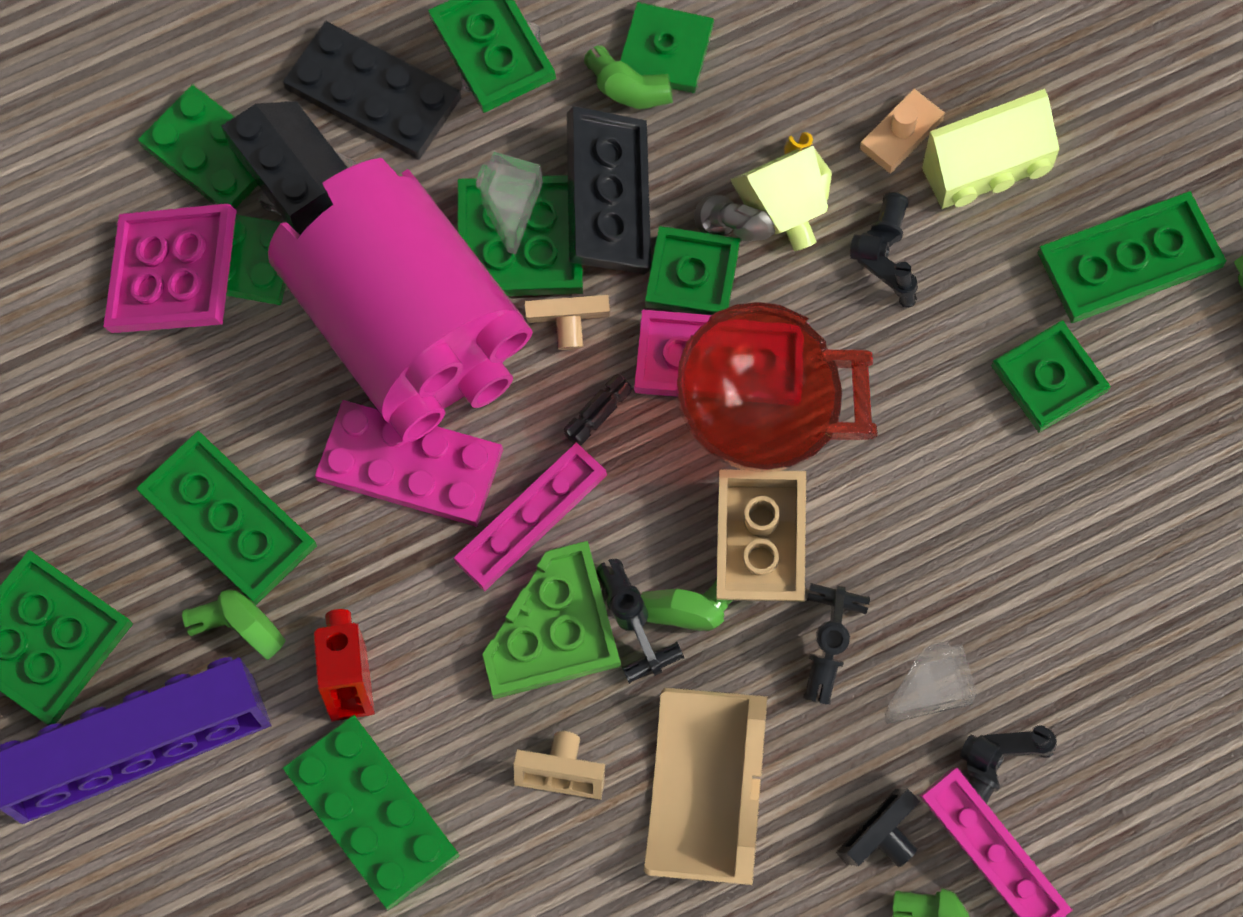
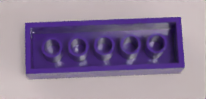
(129, 739)

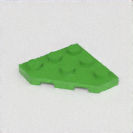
(553, 628)

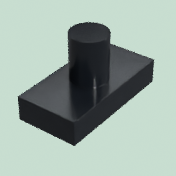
(882, 832)

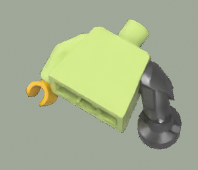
(775, 196)

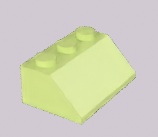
(991, 150)

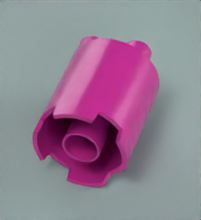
(400, 298)

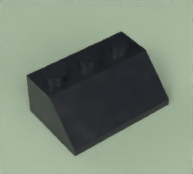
(285, 158)

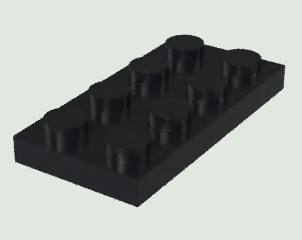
(372, 90)
(608, 191)

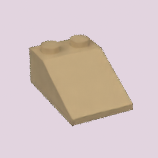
(761, 535)

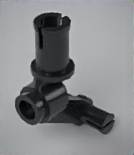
(873, 249)
(631, 615)
(831, 638)
(987, 752)

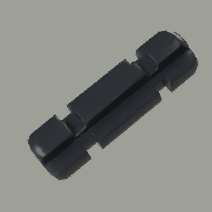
(597, 409)

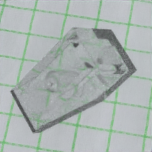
(509, 195)
(934, 684)

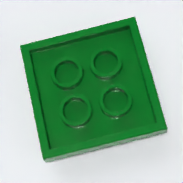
(543, 254)
(51, 637)

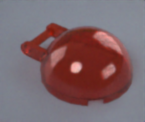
(768, 388)

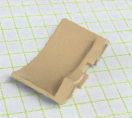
(705, 787)

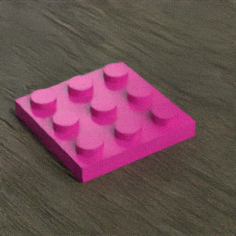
(170, 268)

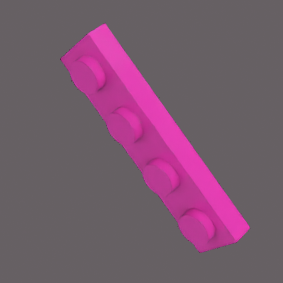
(530, 516)
(992, 848)

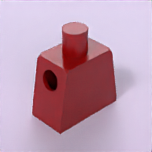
(343, 667)

